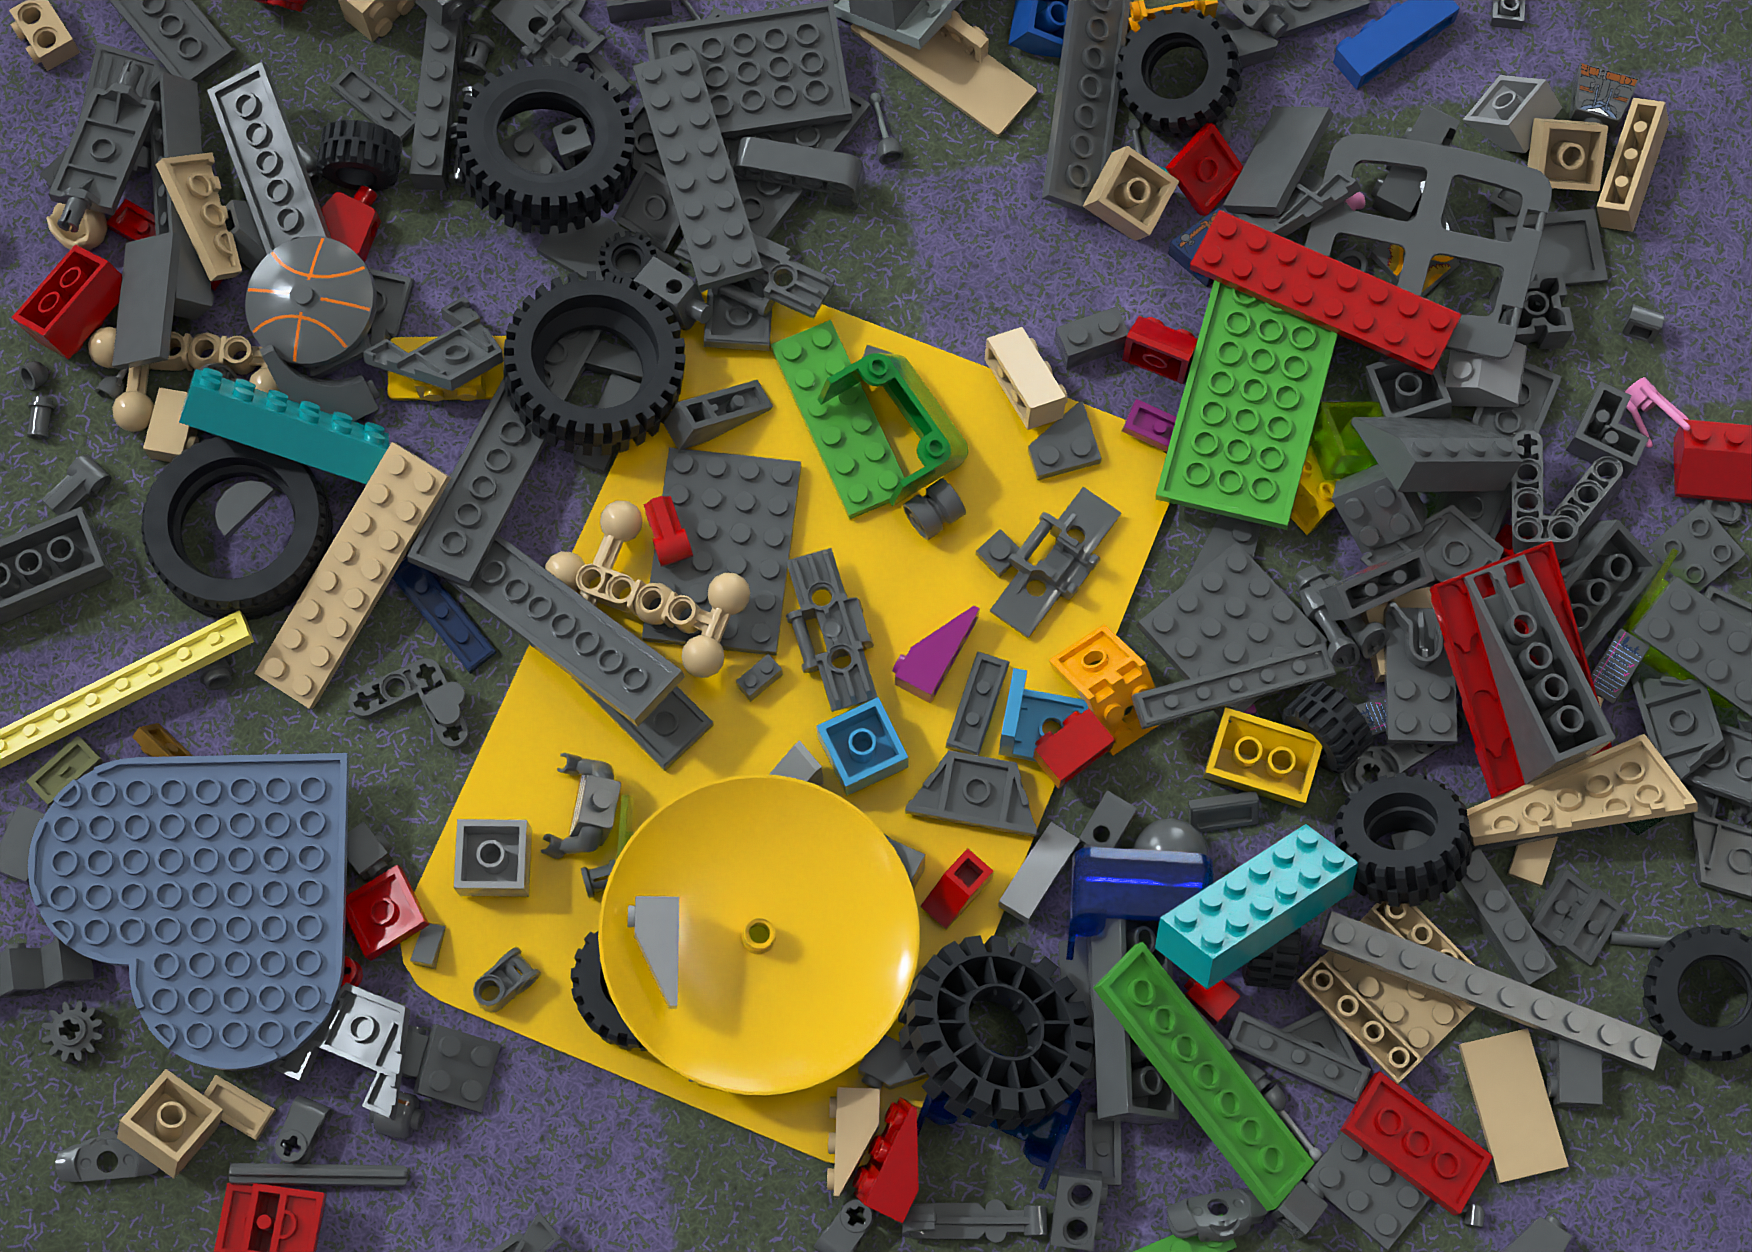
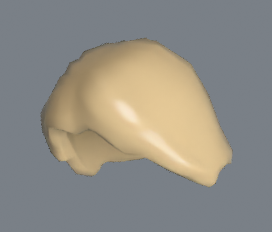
(90, 232)

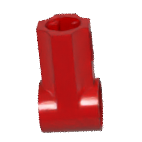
(669, 538)

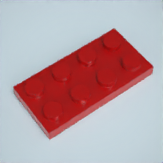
(1416, 1143)

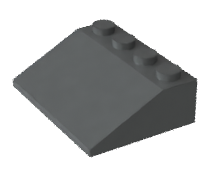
(1438, 453)

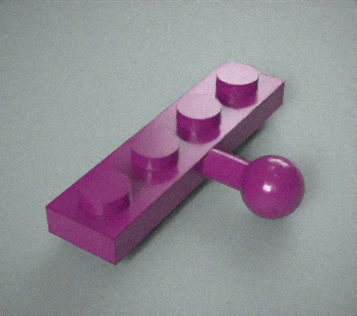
(1149, 424)

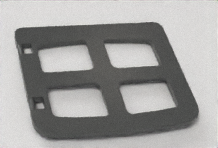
(1427, 238)

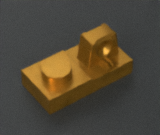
(158, 742)

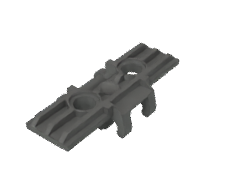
(549, 43)
(803, 294)
(1063, 567)
(841, 628)

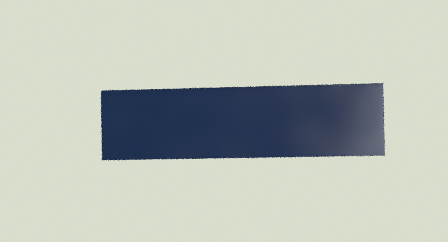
(444, 615)

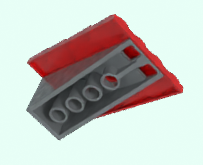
(1520, 668)

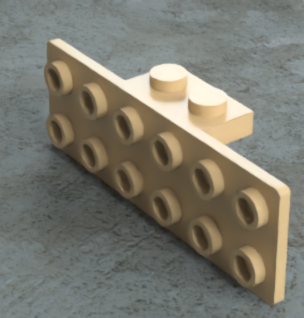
(961, 72)

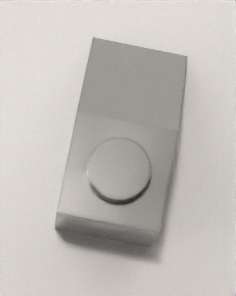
(800, 765)

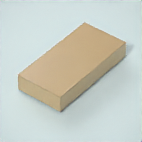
(239, 1107)

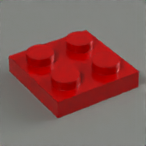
(1205, 169)
(384, 913)

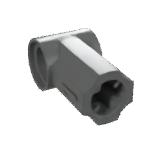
(82, 481)

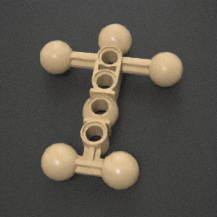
(134, 408)
(726, 593)

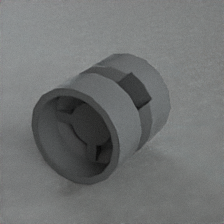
(936, 507)

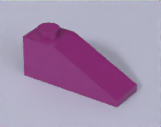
(930, 659)

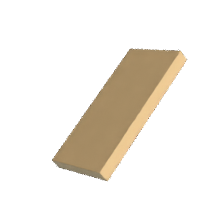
(1513, 1105)

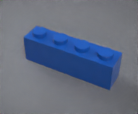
(1392, 38)

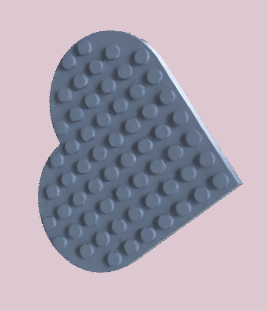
(212, 891)

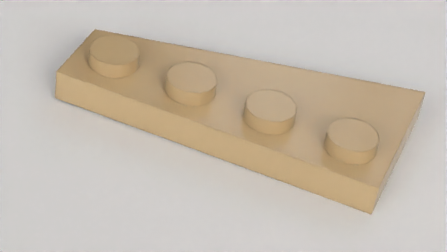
(198, 204)

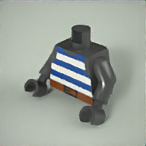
(593, 807)

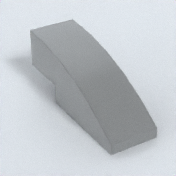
(1038, 873)

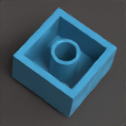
(862, 746)

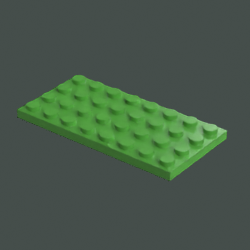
(1247, 410)

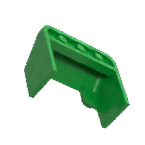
(940, 444)

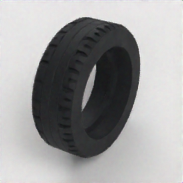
(257, 593)

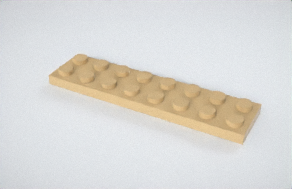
(352, 575)

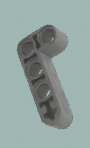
(802, 167)
(1530, 495)

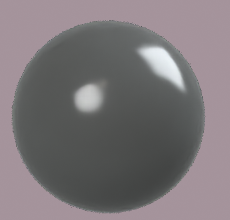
(1171, 835)

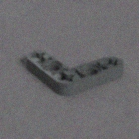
(413, 688)

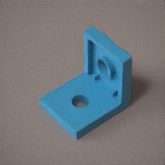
(1028, 712)

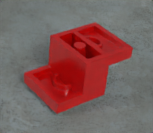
(269, 1219)

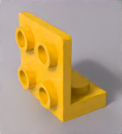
(1313, 495)

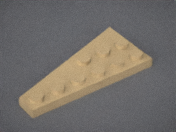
(1602, 790)

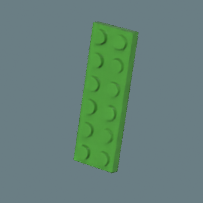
(844, 426)

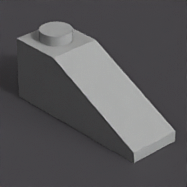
(657, 934)

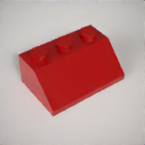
(1713, 461)

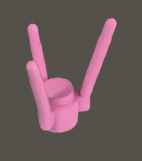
(1646, 397)

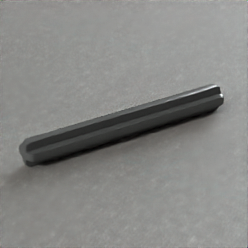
(318, 1174)

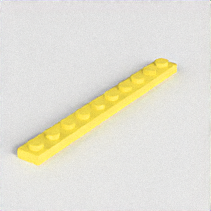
(123, 687)

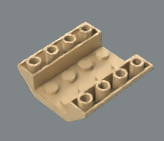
(1380, 1011)

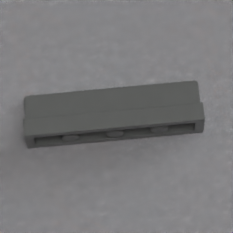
(1081, 975)

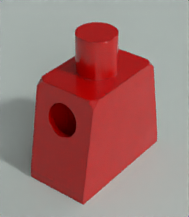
(353, 219)

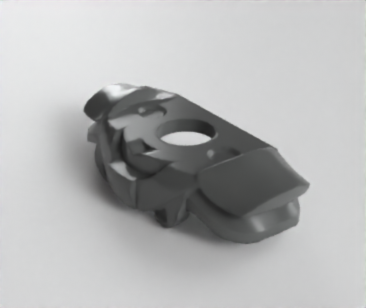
(80, 1161)
(1193, 1218)

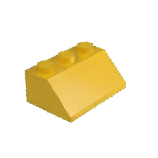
(1263, 758)

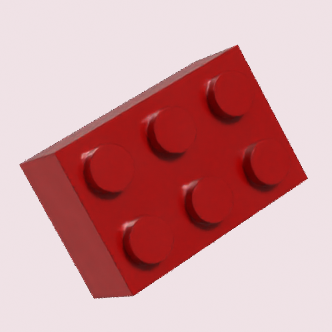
(71, 302)

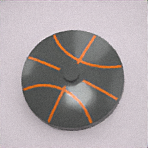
(311, 301)

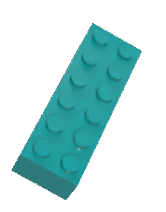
(283, 426)
(1255, 906)

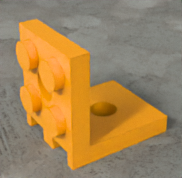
(1107, 685)

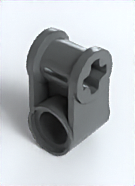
(506, 979)
(302, 1127)
(841, 1233)

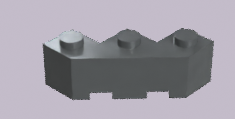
(30, 970)

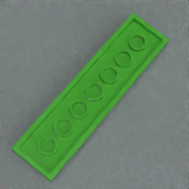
(1204, 1076)

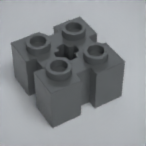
(1542, 314)

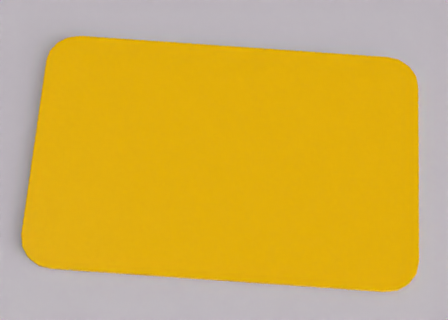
(905, 595)

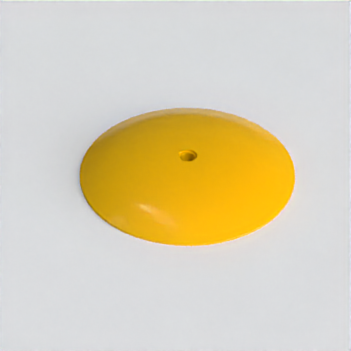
(834, 920)

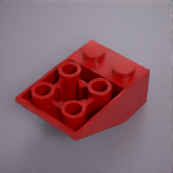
(892, 1172)

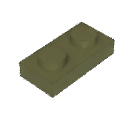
(68, 764)

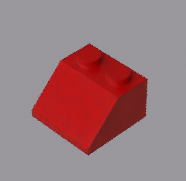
(1160, 348)

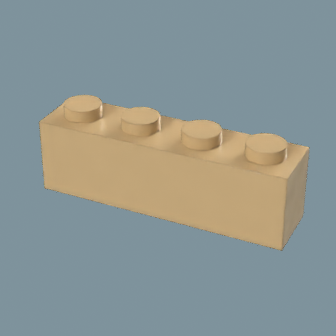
(1632, 164)

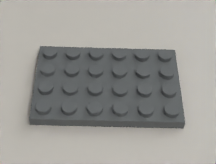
(765, 66)
(738, 523)

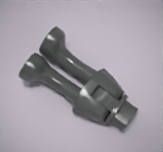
(1342, 649)

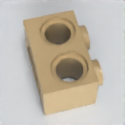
(42, 33)

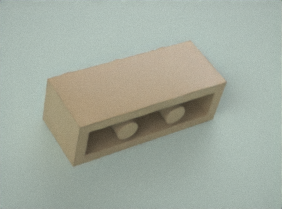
(1025, 378)

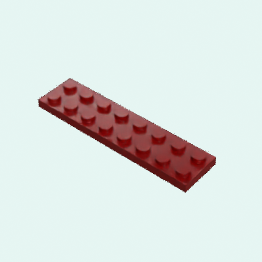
(1325, 292)

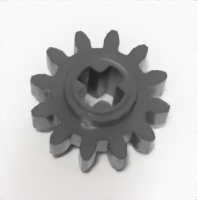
(84, 1038)

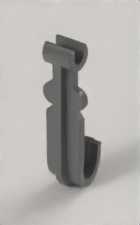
(971, 1221)

